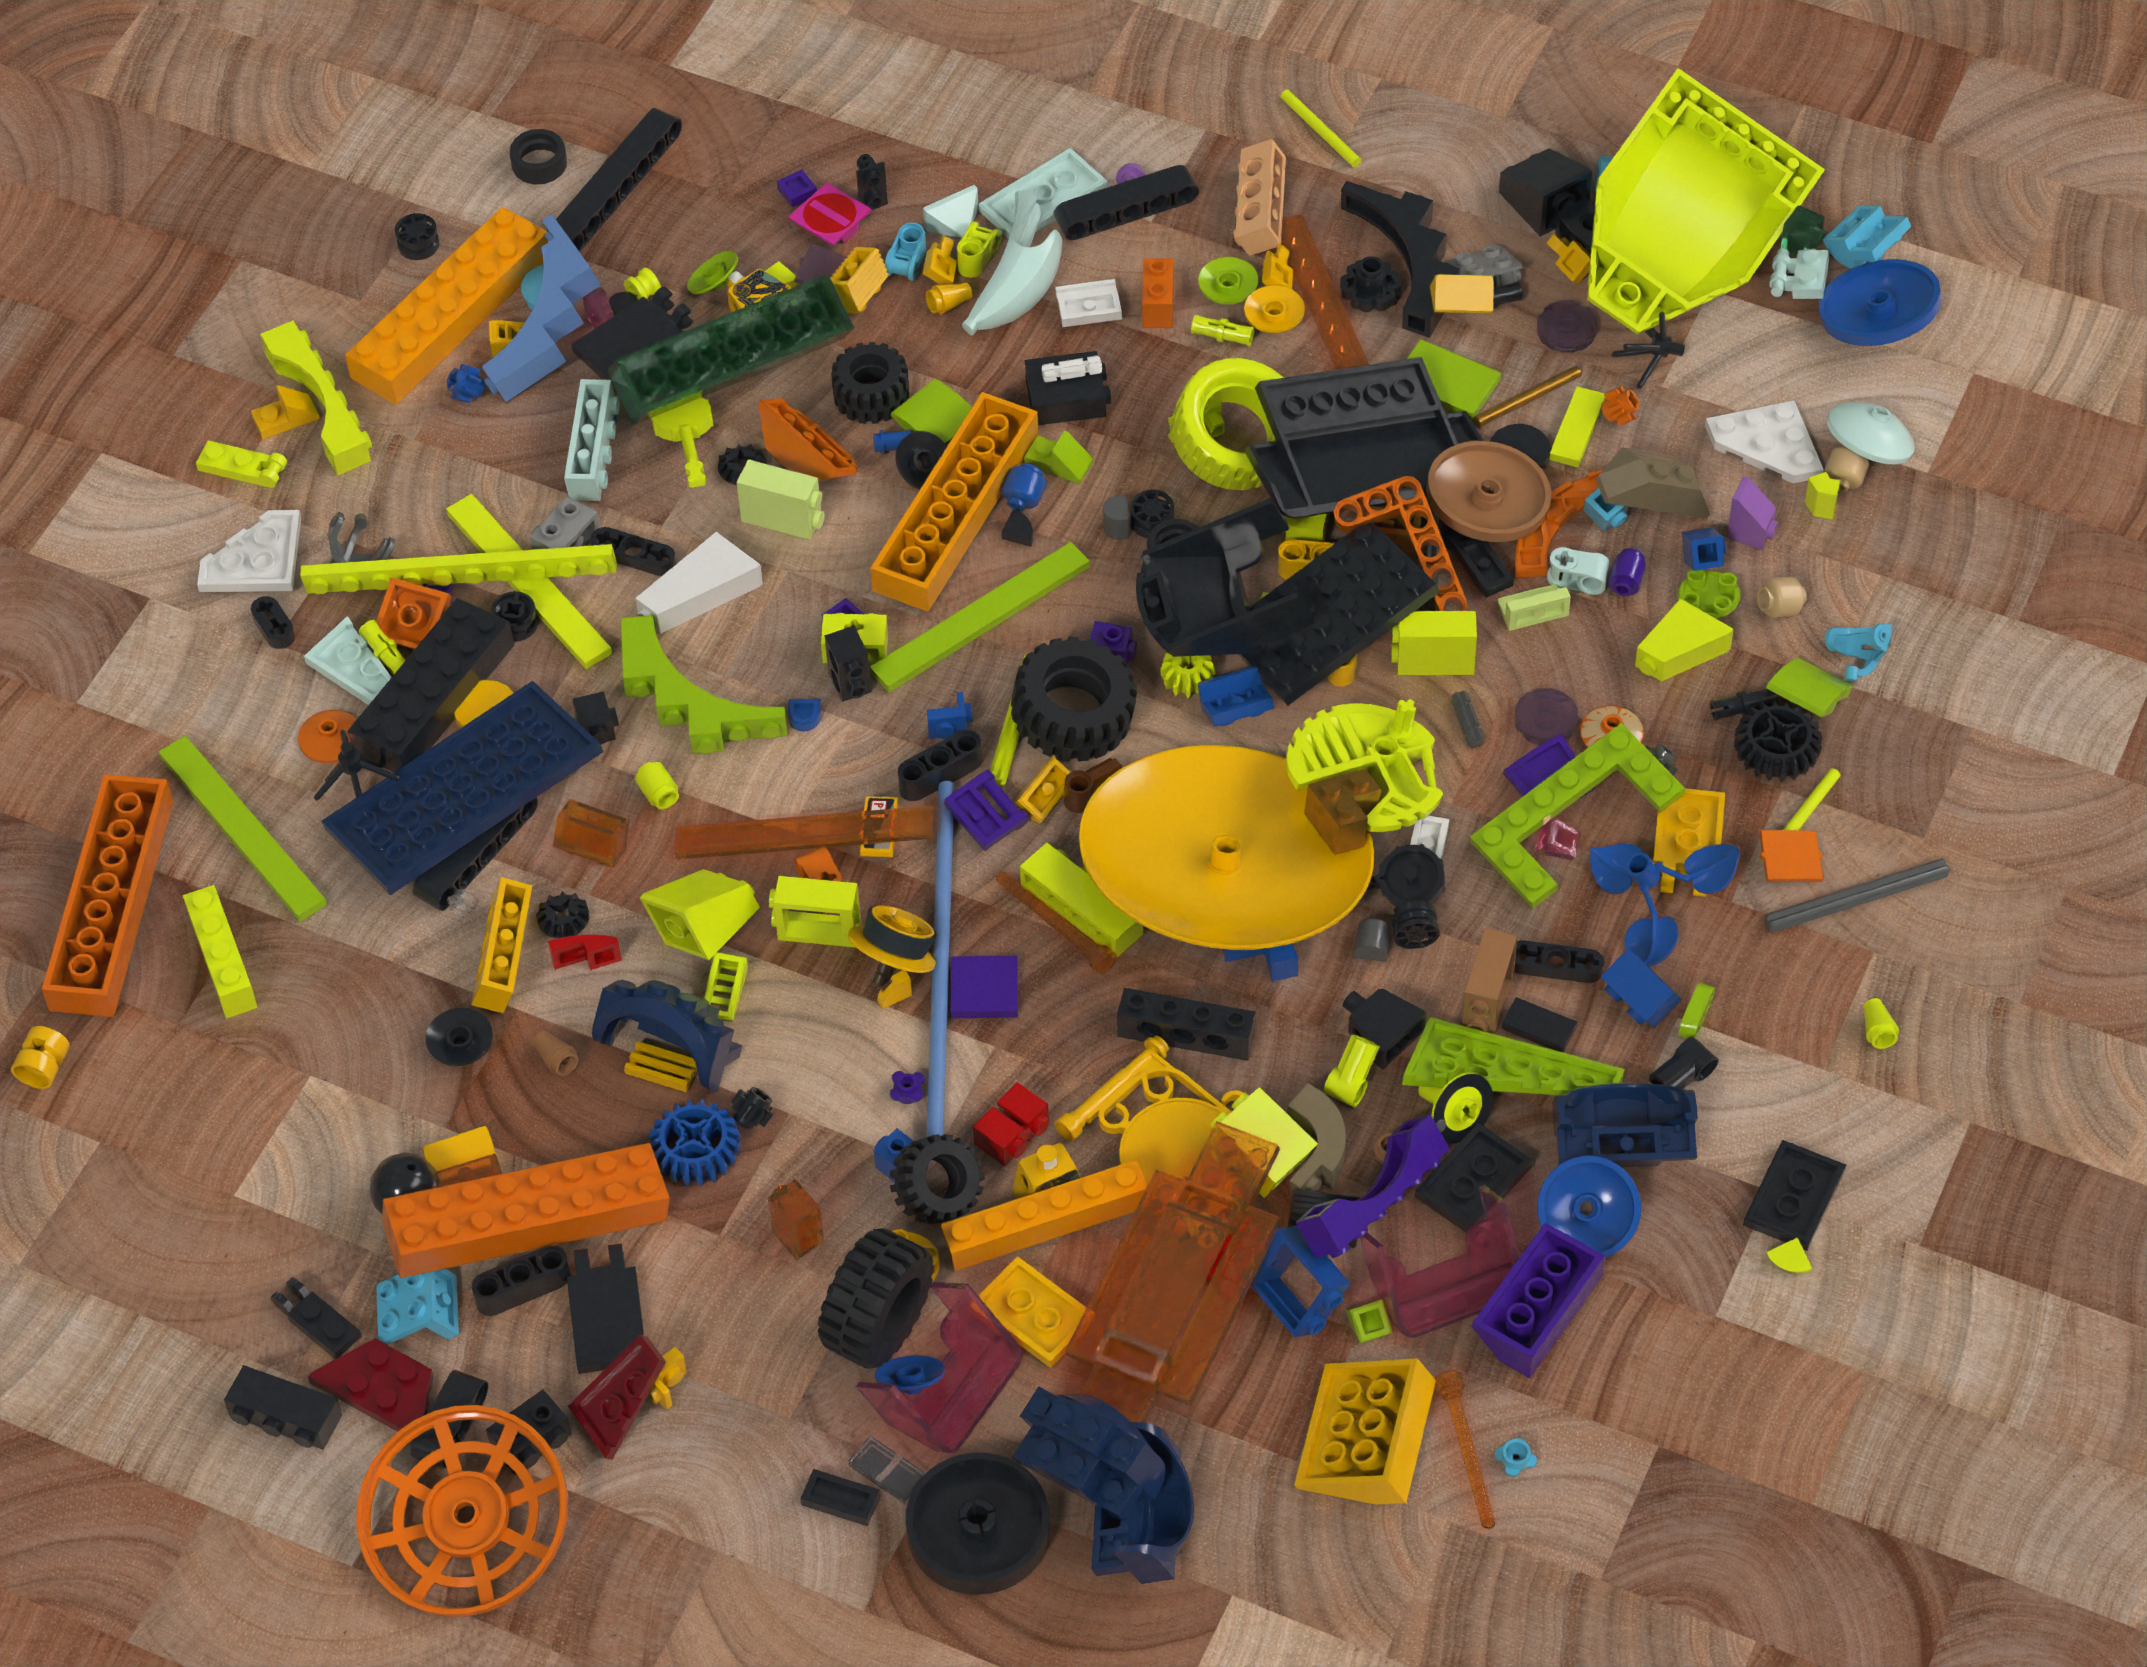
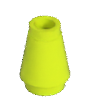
(1879, 1025)

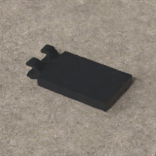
(632, 330)
(603, 1309)

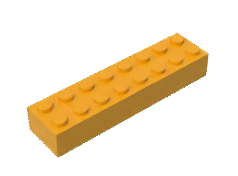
(447, 306)
(954, 502)

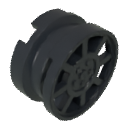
(417, 238)
(1149, 511)
(519, 611)
(1413, 923)

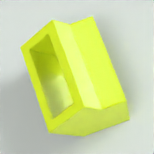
(1822, 495)

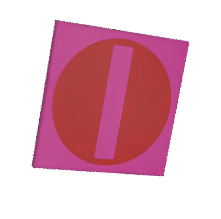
(830, 214)

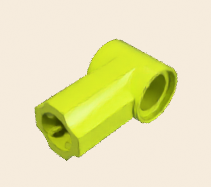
(1348, 1079)

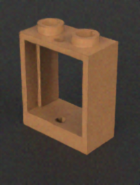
(1489, 980)

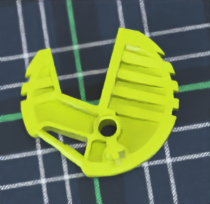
(1374, 740)

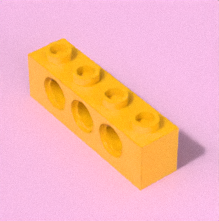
(501, 945)

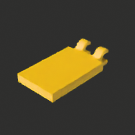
(1685, 827)

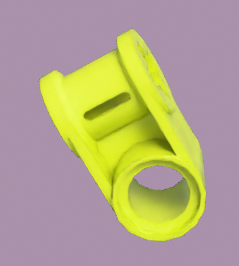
(977, 249)

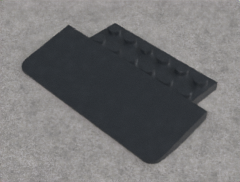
(1351, 434)

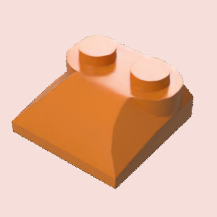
(410, 611)

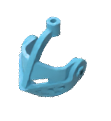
(1851, 641)

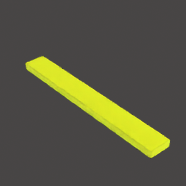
(549, 602)

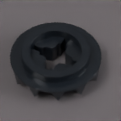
(728, 463)
(566, 925)

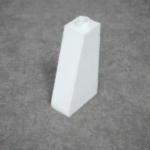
(699, 583)

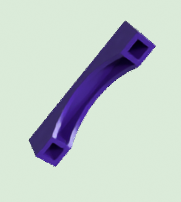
(1409, 1154)

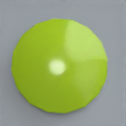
(1711, 592)

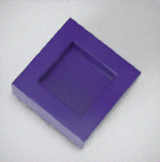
(796, 188)

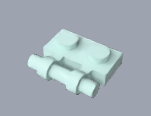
(1809, 273)

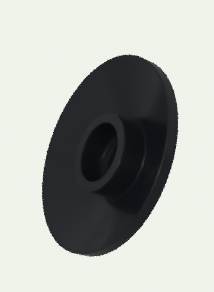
(921, 447)
(457, 1026)

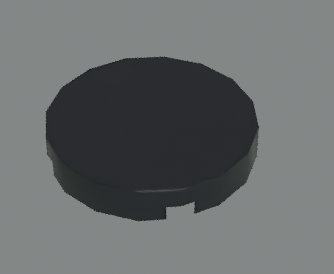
(1525, 439)

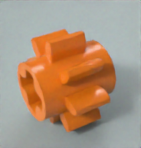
(1620, 406)

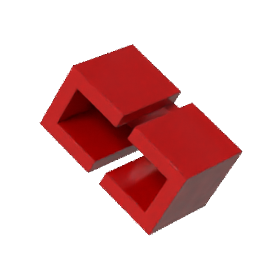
(1006, 1132)

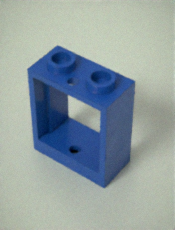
(1268, 1285)

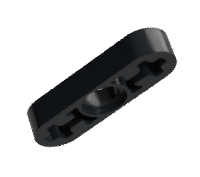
(643, 560)
(1564, 972)

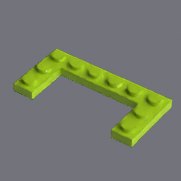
(1615, 751)

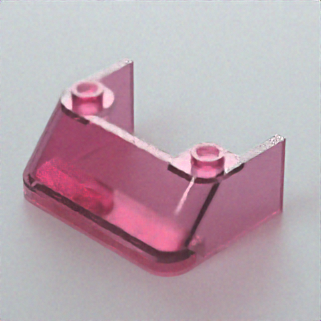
(1451, 1288)
(976, 1371)

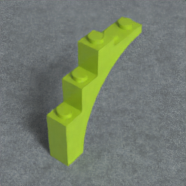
(680, 702)

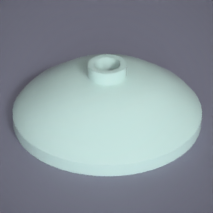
(1871, 432)

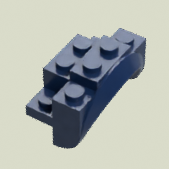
(671, 1017)
(1626, 1123)
(1075, 1443)
(1152, 1530)

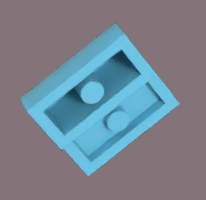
(1865, 235)

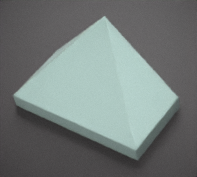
(952, 214)

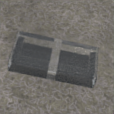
(886, 1469)

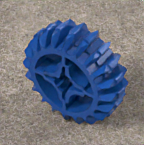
(693, 1154)

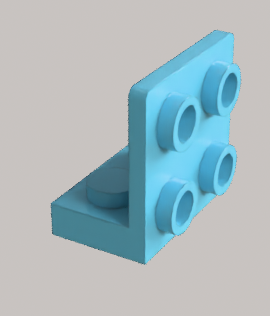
(417, 1303)

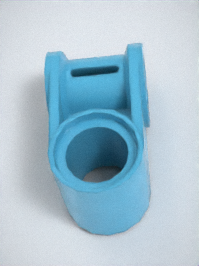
(907, 251)

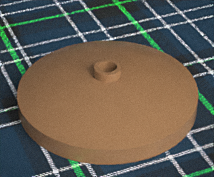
(1488, 491)

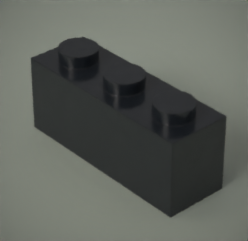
(282, 1408)

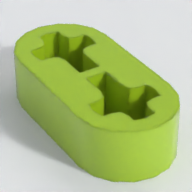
(1696, 1011)

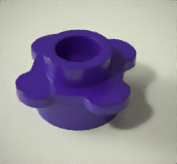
(907, 1095)

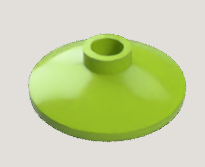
(713, 273)
(1228, 280)

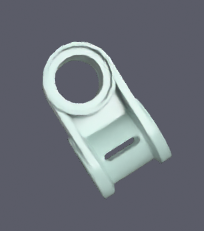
(1581, 570)

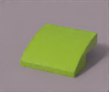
(933, 410)
(1809, 687)

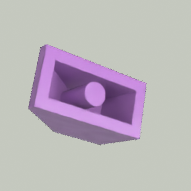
(1751, 516)

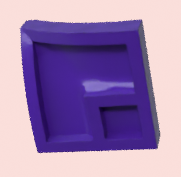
(1539, 765)

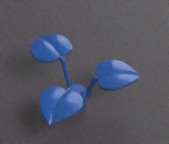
(1620, 864)

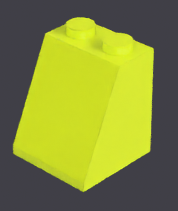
(700, 911)

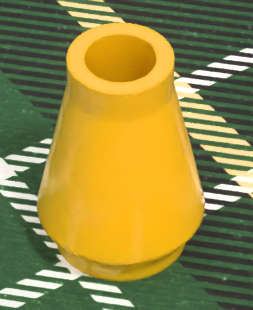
(946, 297)

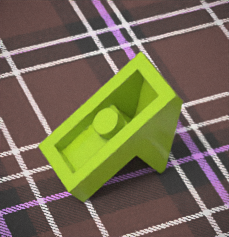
(1061, 458)

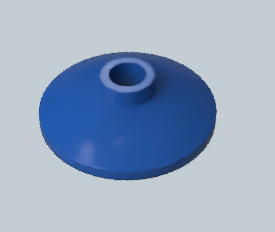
(911, 1373)

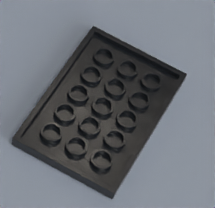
(1355, 597)

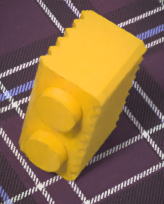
(859, 278)

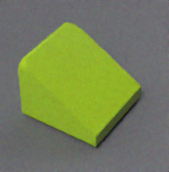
(1369, 1320)

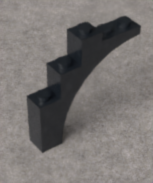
(1406, 225)

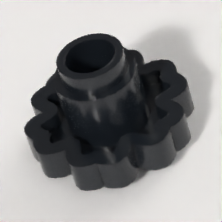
(1370, 284)

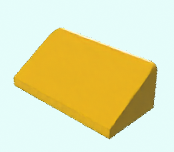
(1462, 293)
(1043, 790)
(459, 1149)

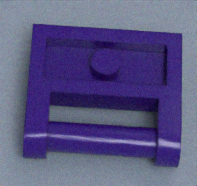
(979, 816)

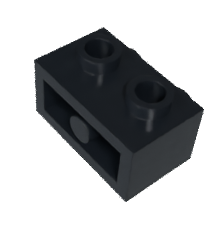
(545, 1418)

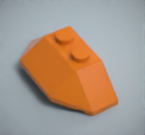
(802, 443)

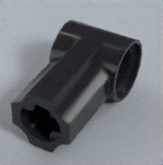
(1689, 1063)

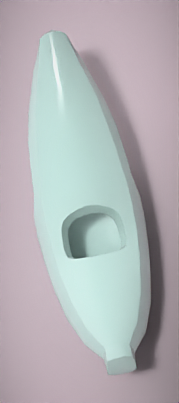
(1022, 272)

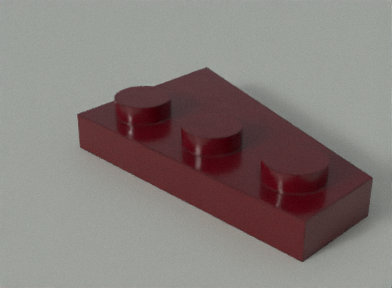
(616, 1396)

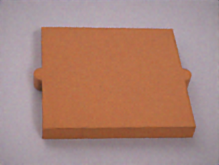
(1791, 856)

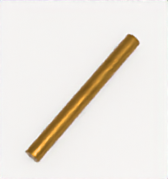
(1527, 396)

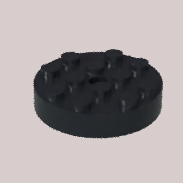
(971, 1490)

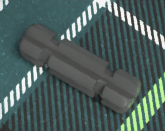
(1468, 719)

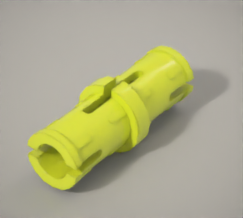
(1222, 330)
(383, 647)

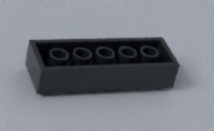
(431, 686)

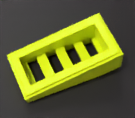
(731, 963)

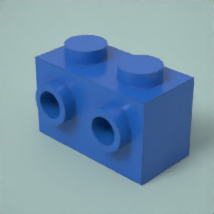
(1640, 988)

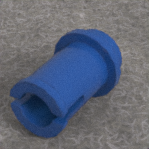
(888, 441)

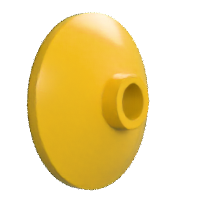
(1274, 309)

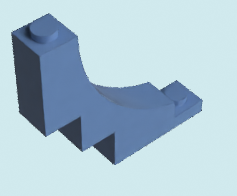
(533, 350)

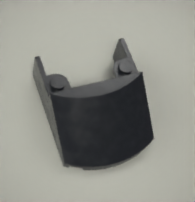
(1195, 591)

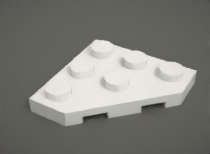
(1768, 439)
(255, 557)

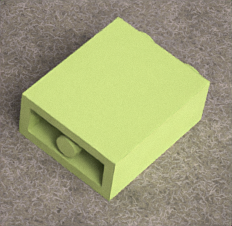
(780, 499)

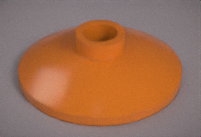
(317, 741)

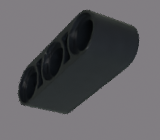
(922, 774)
(512, 1293)
(457, 1390)

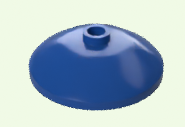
(1610, 1194)

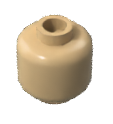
(1847, 468)
(1781, 597)

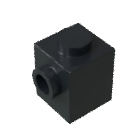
(596, 716)

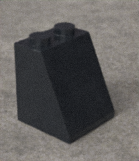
(1543, 187)

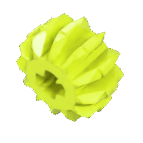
(1186, 672)

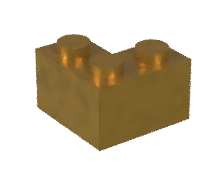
(1341, 808)

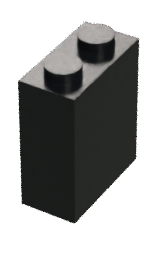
(1068, 398)

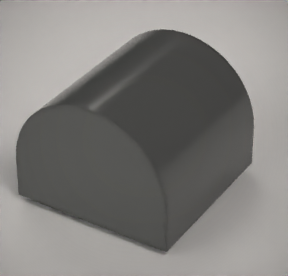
(1116, 518)
(1372, 940)

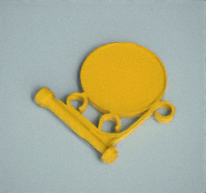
(1161, 1135)

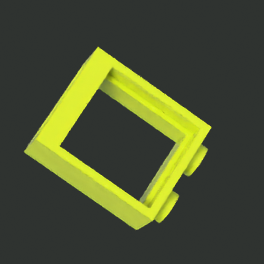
(818, 897)

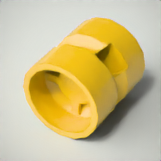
(40, 1057)

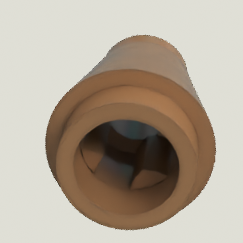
(556, 1054)

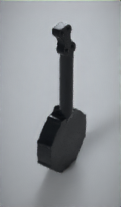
(1410, 875)

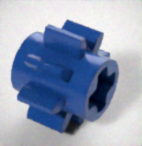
(465, 383)

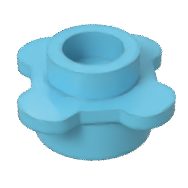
(1515, 1447)

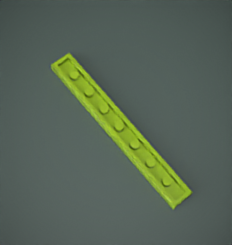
(979, 617)
(242, 828)

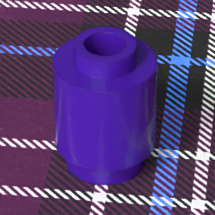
(1627, 572)

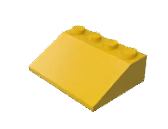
(1366, 1430)

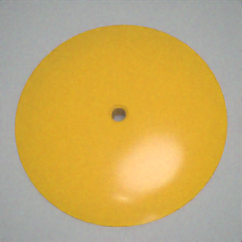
(1217, 850)

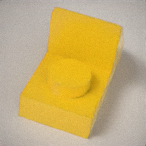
(286, 414)

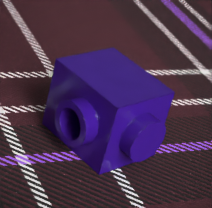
(1115, 637)

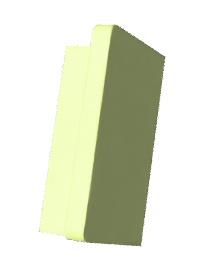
(1534, 606)

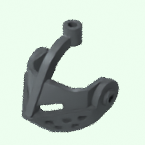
(344, 554)

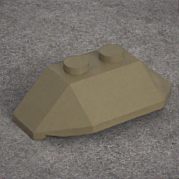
(1652, 483)

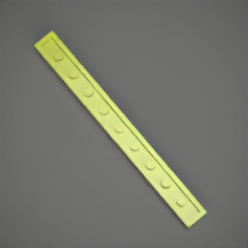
(460, 568)

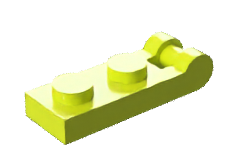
(241, 464)

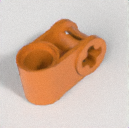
(817, 865)

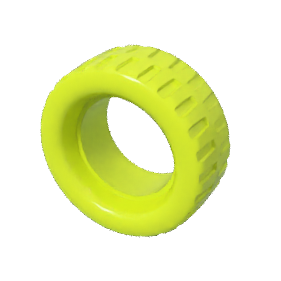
(1219, 382)

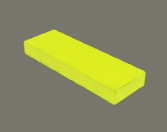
(1577, 427)

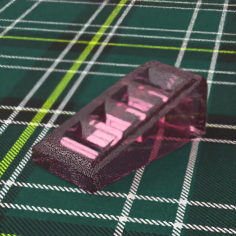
(597, 307)

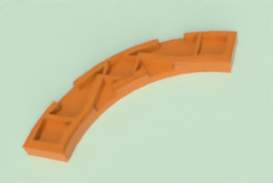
(1565, 503)

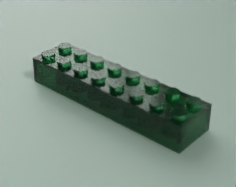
(730, 349)

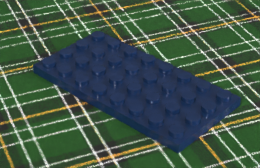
(462, 787)

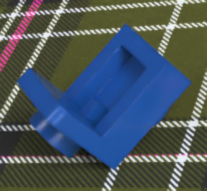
(950, 720)

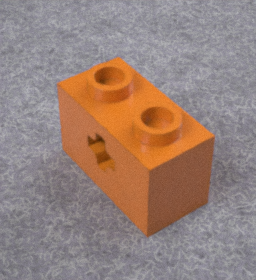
(1157, 293)

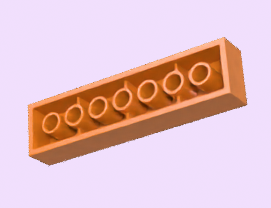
(108, 896)
(524, 1210)

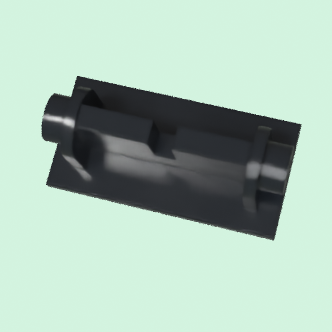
(871, 182)

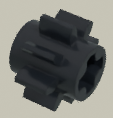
(752, 1108)

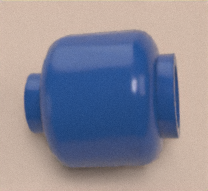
(1024, 487)

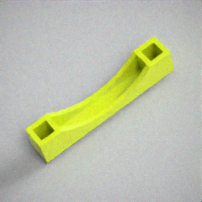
(291, 357)

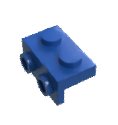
(1234, 696)

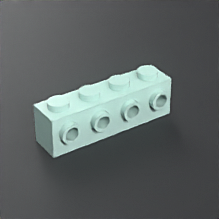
(590, 440)

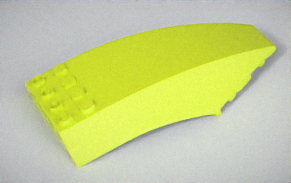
(1689, 206)

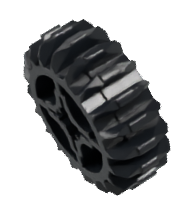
(1783, 731)

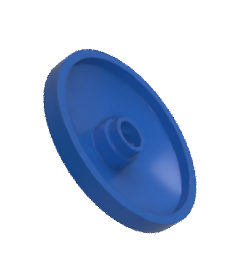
(1880, 302)

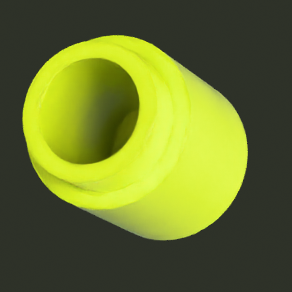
(657, 785)

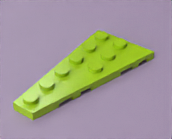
(1505, 1063)

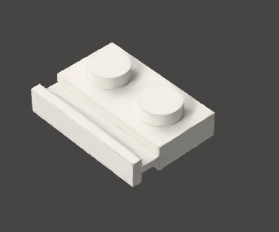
(1088, 303)

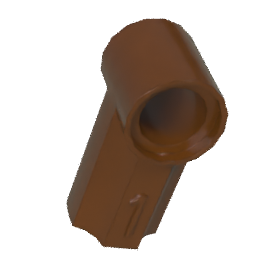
(1081, 784)

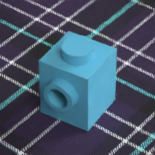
(1604, 513)

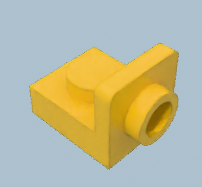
(670, 1376)

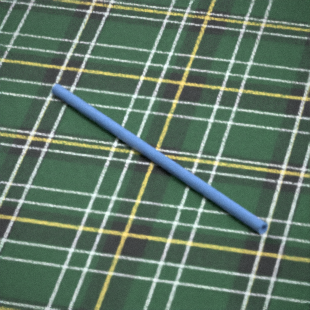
(940, 974)

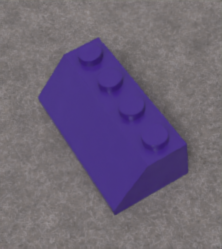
(1538, 1299)

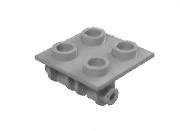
(1491, 261)

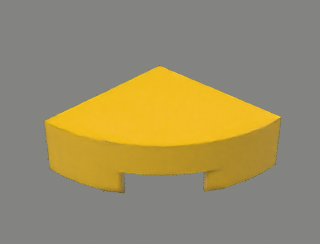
(896, 991)

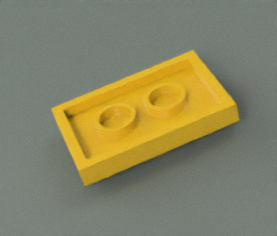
(1033, 1310)

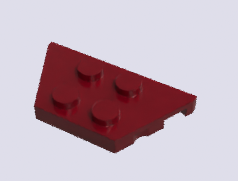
(378, 1383)

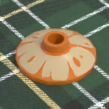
(1599, 720)

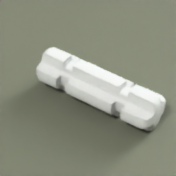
(1071, 369)

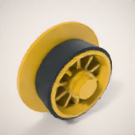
(895, 941)

